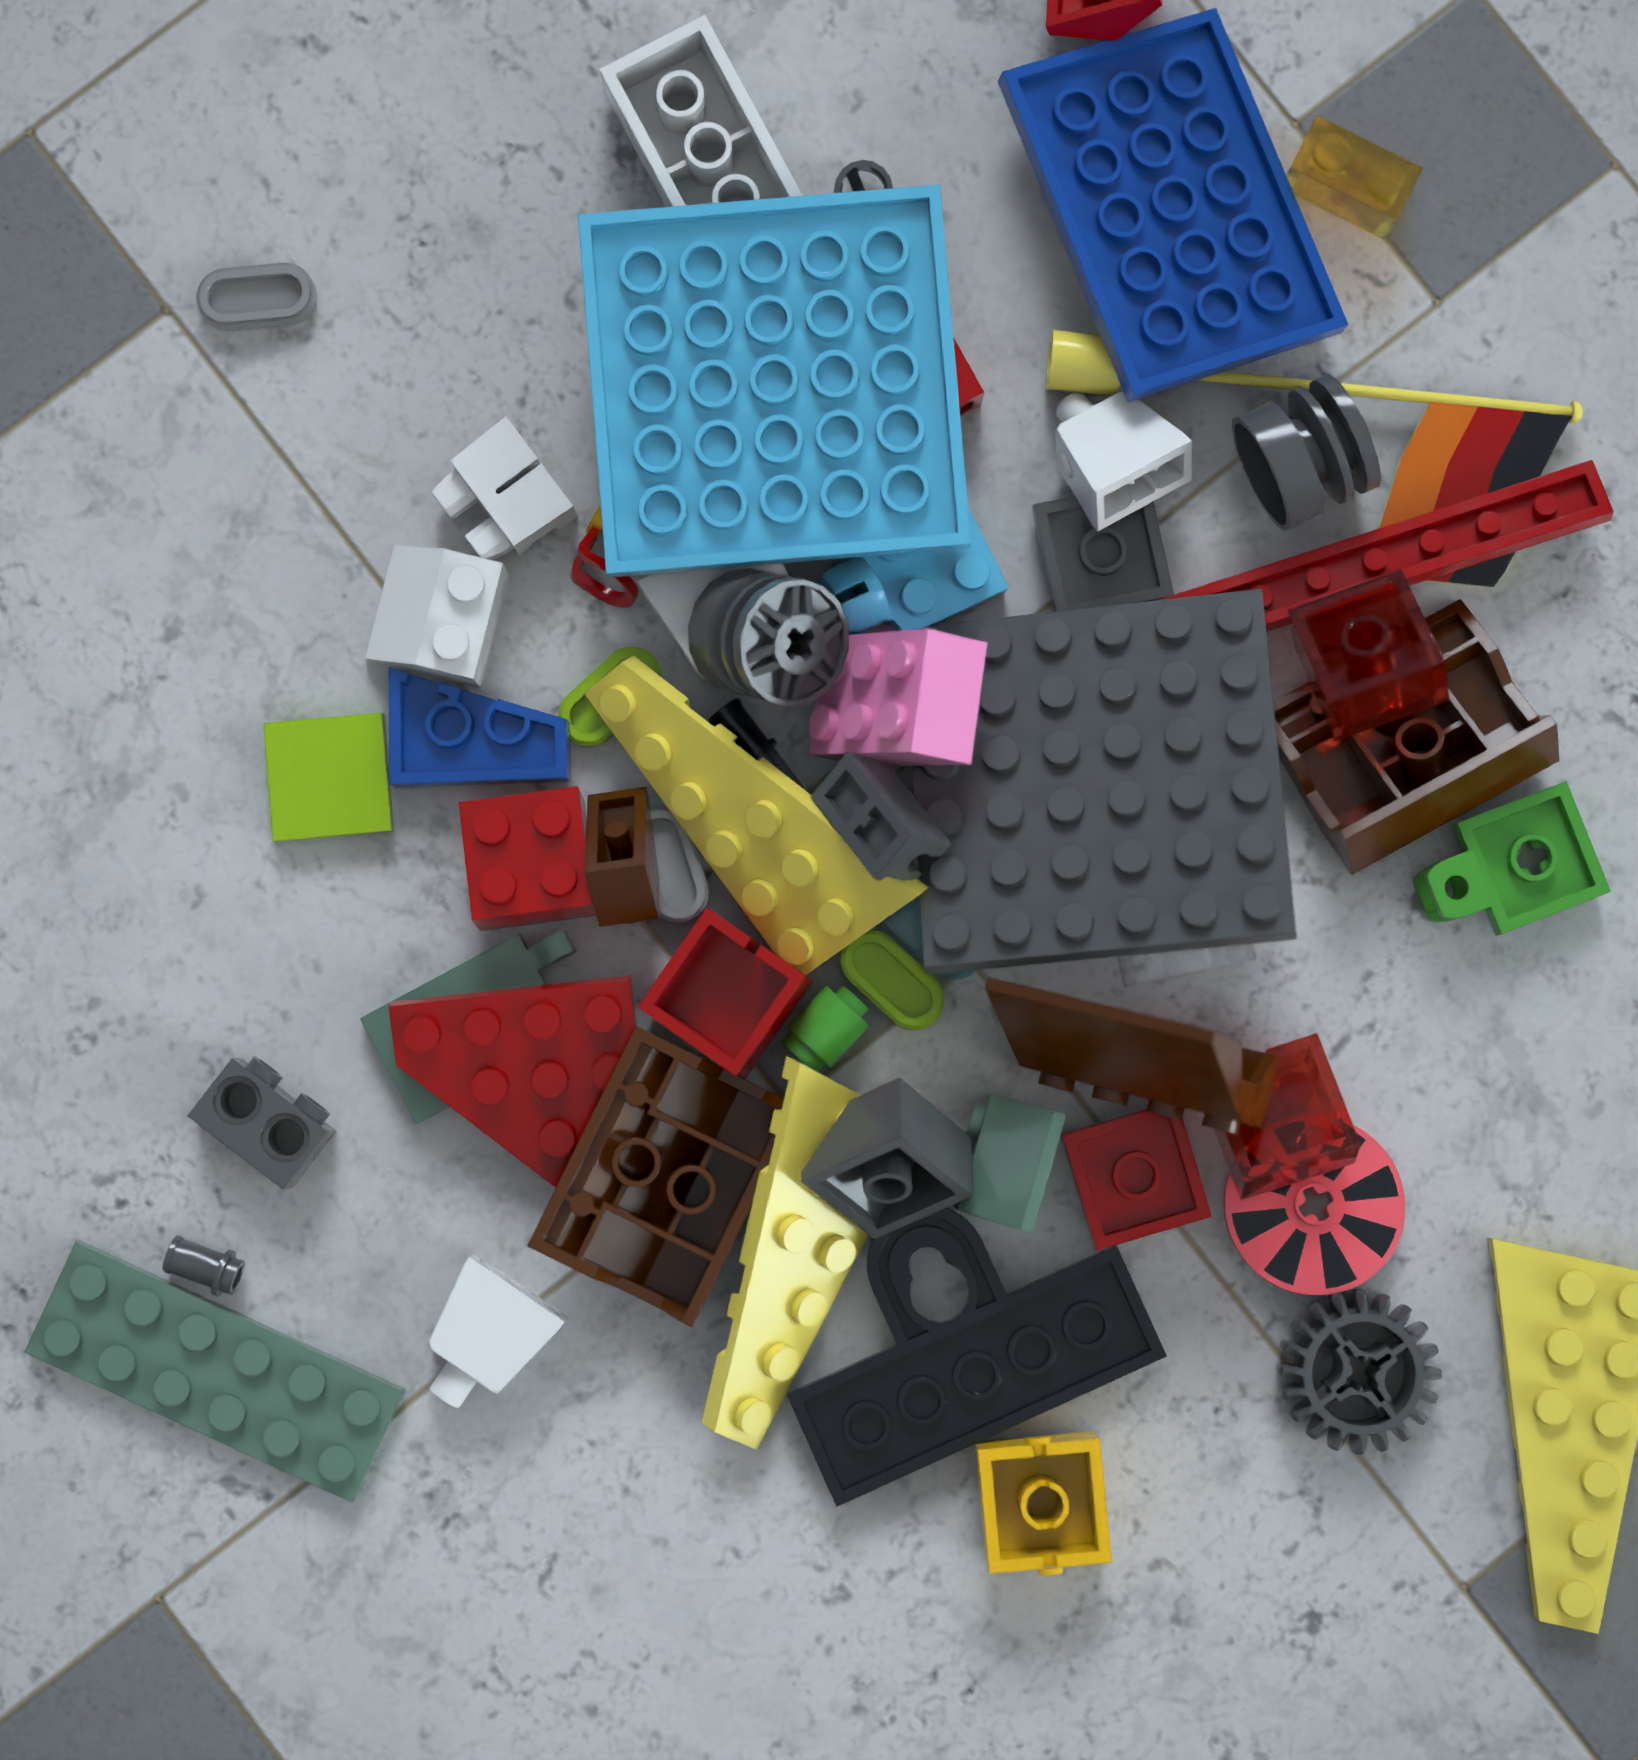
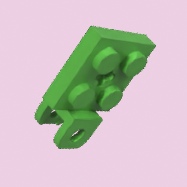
(1488, 869)

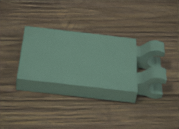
(498, 968)

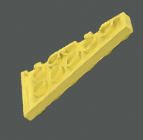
(748, 822)
(794, 1266)
(1571, 1417)

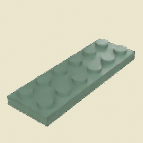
(215, 1371)

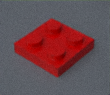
(1135, 1177)

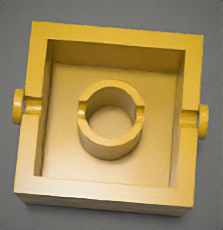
(1043, 1502)

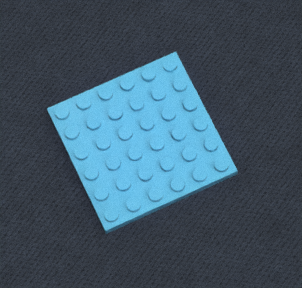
(773, 381)

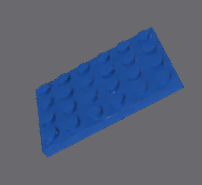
(1172, 204)

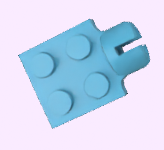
(916, 586)

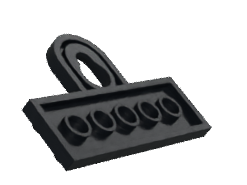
(970, 1373)

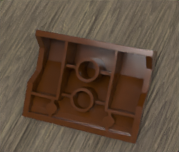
(1422, 769)
(1135, 1056)
(661, 1177)

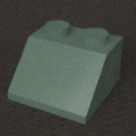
(1010, 1160)

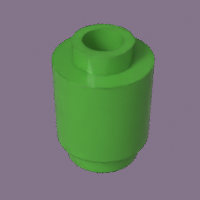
(826, 1028)

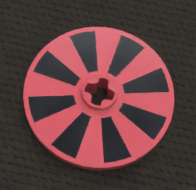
(1330, 1254)

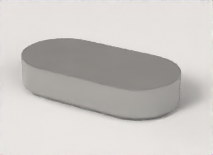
(256, 296)
(681, 875)

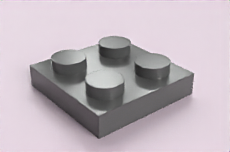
(1102, 566)

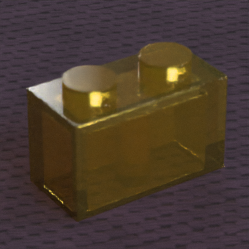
(1352, 177)

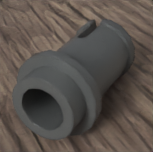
(204, 1265)

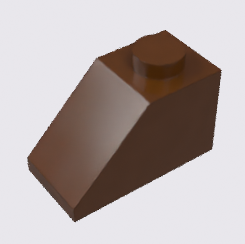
(621, 857)

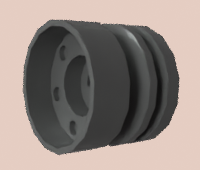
(1318, 447)
(768, 636)

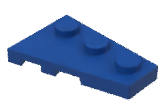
(469, 739)

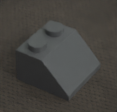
(891, 1160)

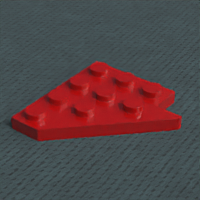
(520, 1059)

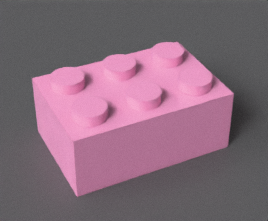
(903, 700)

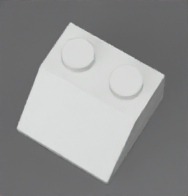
(438, 613)

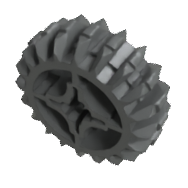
(1383, 1355)

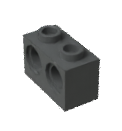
(255, 1135)

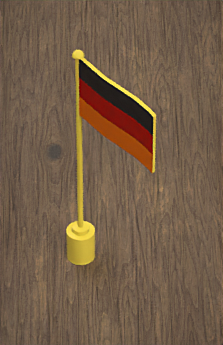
(1455, 453)

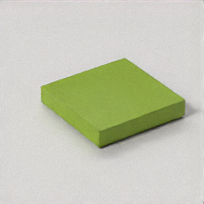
(328, 777)

